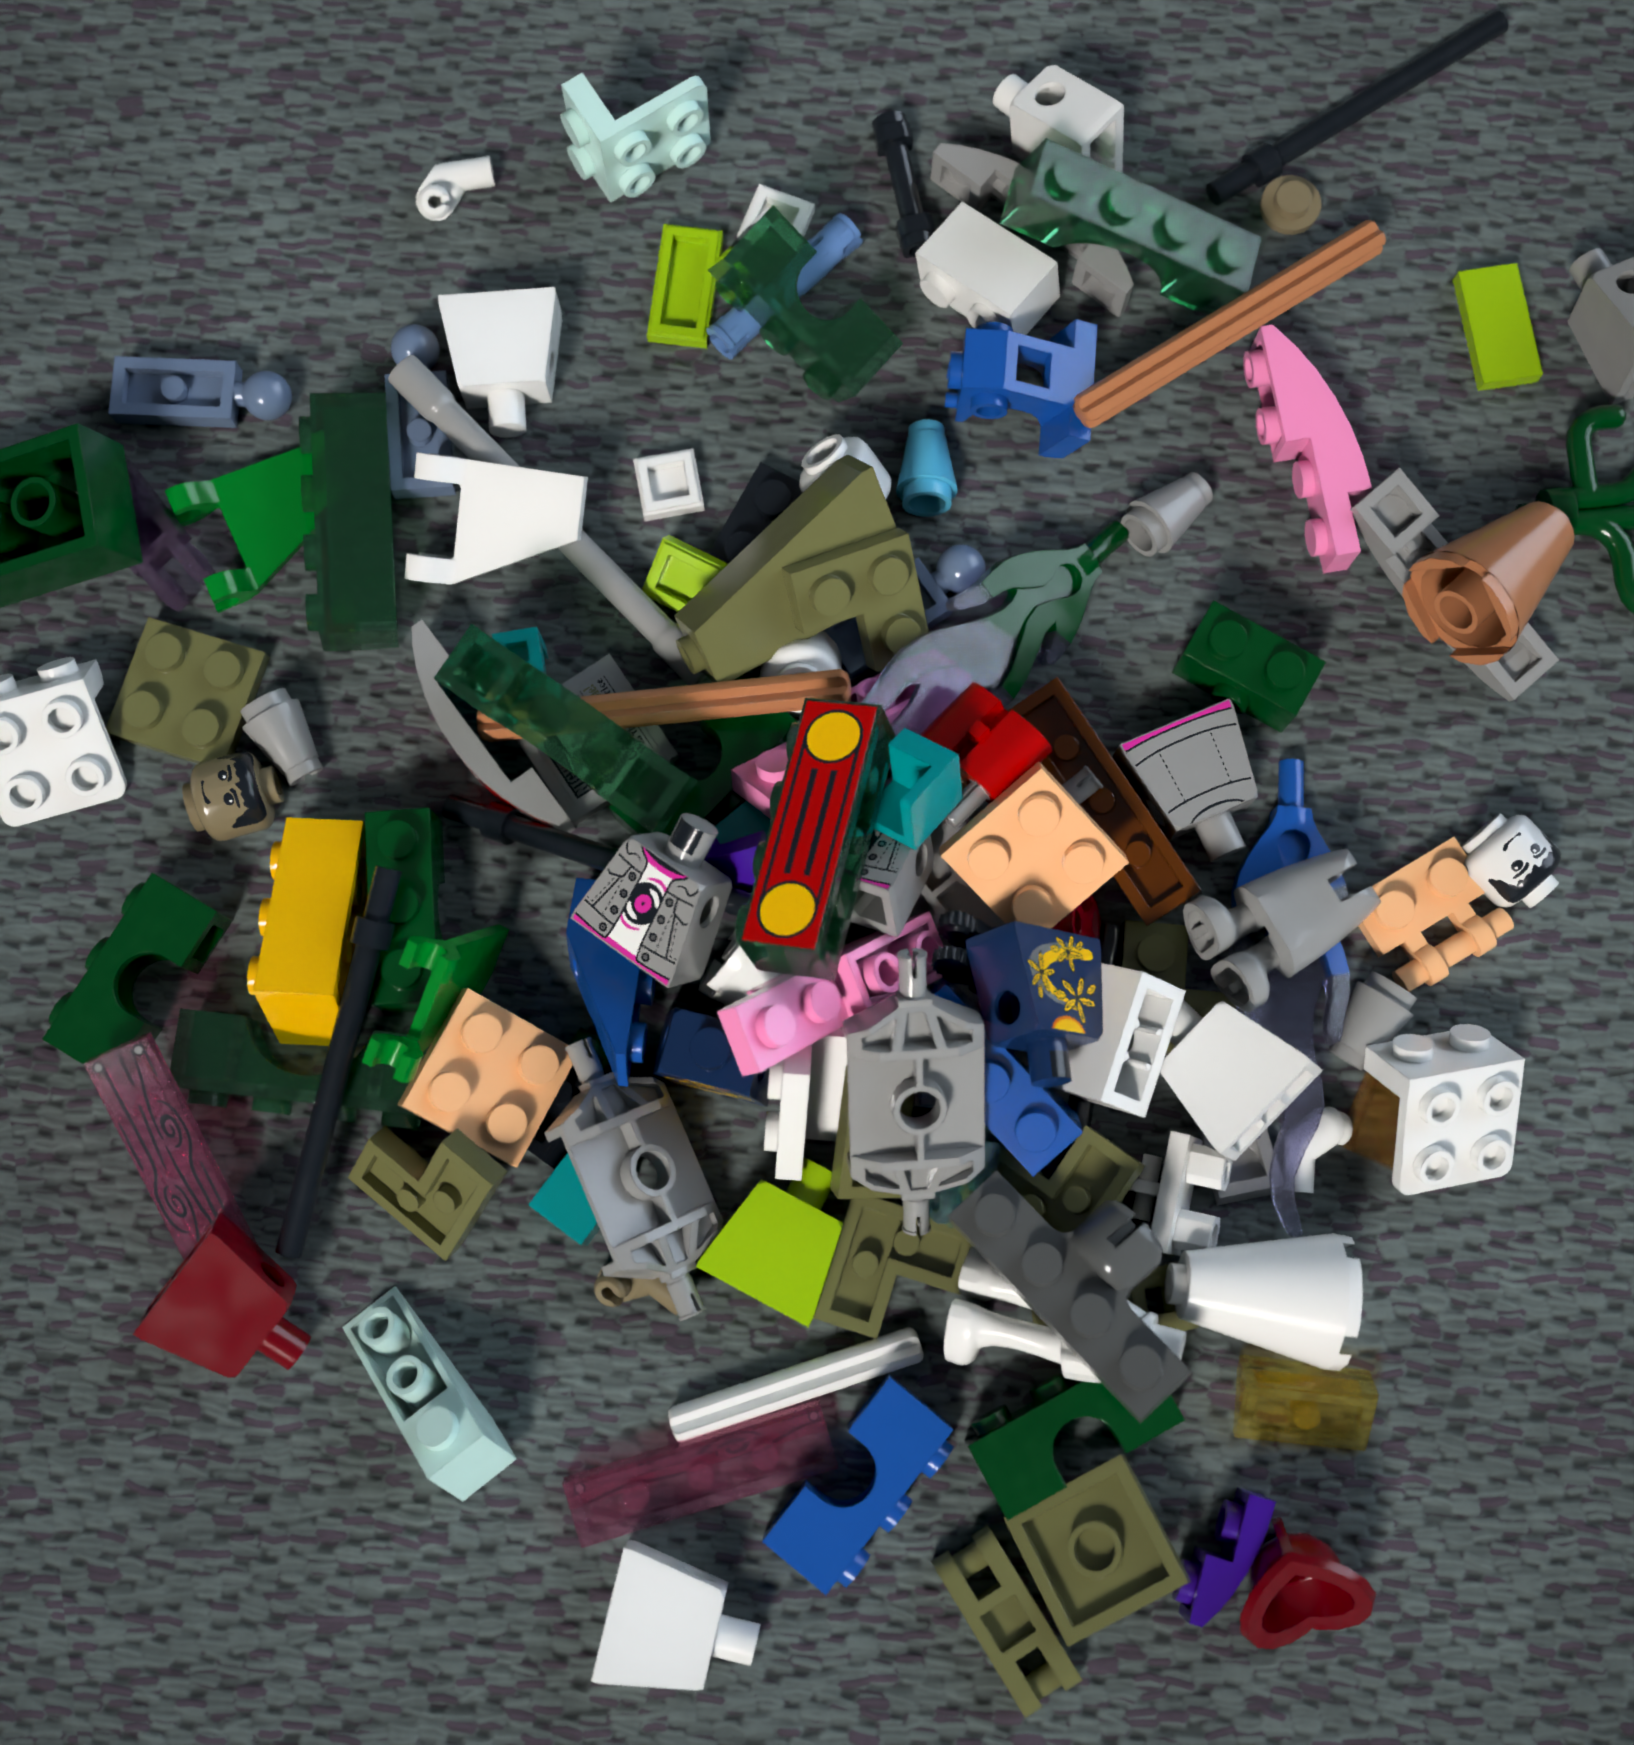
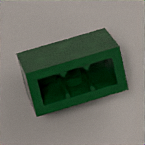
(1249, 666)

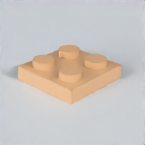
(1033, 852)
(488, 1077)

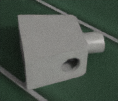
(1605, 321)

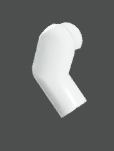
(449, 183)
(1333, 1129)

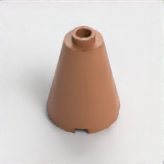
(1488, 582)

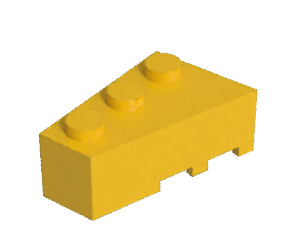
(308, 927)

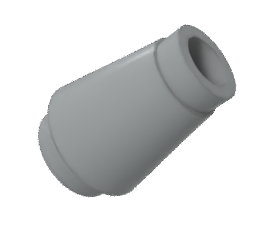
(1165, 514)
(282, 734)
(1372, 1017)

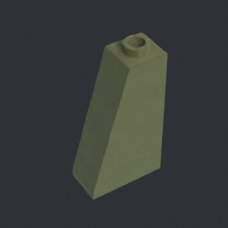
(746, 607)

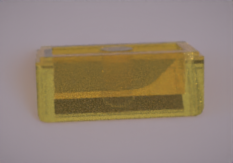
(1303, 1403)

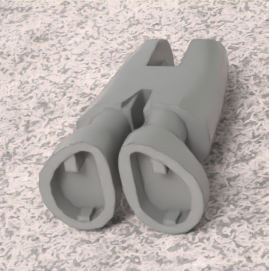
(1296, 910)

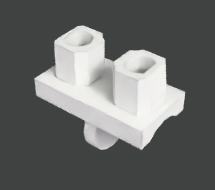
(1184, 1166)

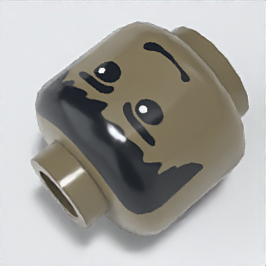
(232, 796)

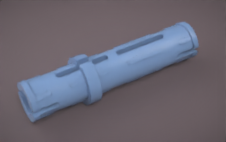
(832, 243)

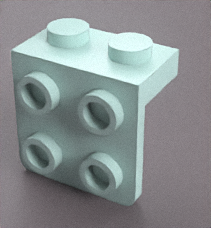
(641, 144)

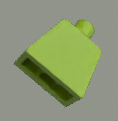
(779, 1244)

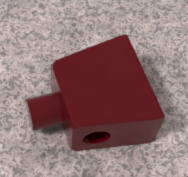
(225, 1305)

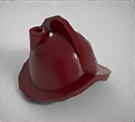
(1299, 1588)

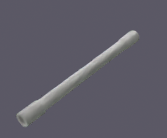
(439, 406)

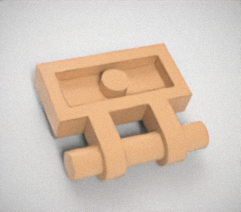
(1422, 896)

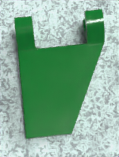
(262, 514)
(455, 965)

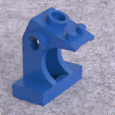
(988, 383)

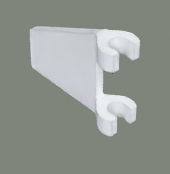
(501, 516)

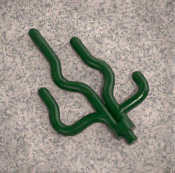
(1592, 505)

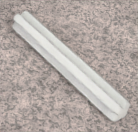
(795, 1384)

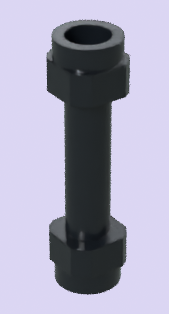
(894, 141)

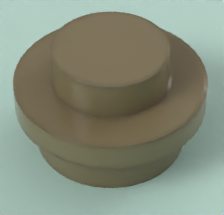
(1290, 205)

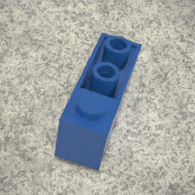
(611, 991)

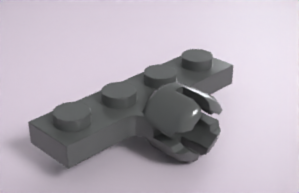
(1079, 1286)

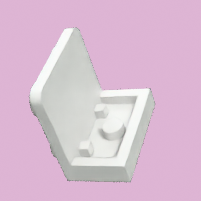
(55, 744)
(810, 1101)
(1454, 1105)

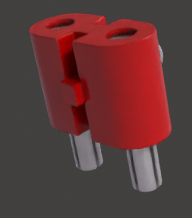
(991, 746)

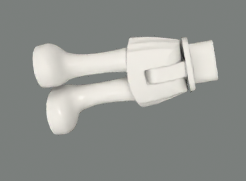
(974, 1327)

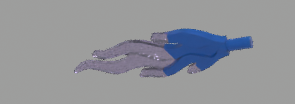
(1291, 1001)

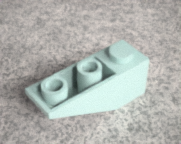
(428, 1397)

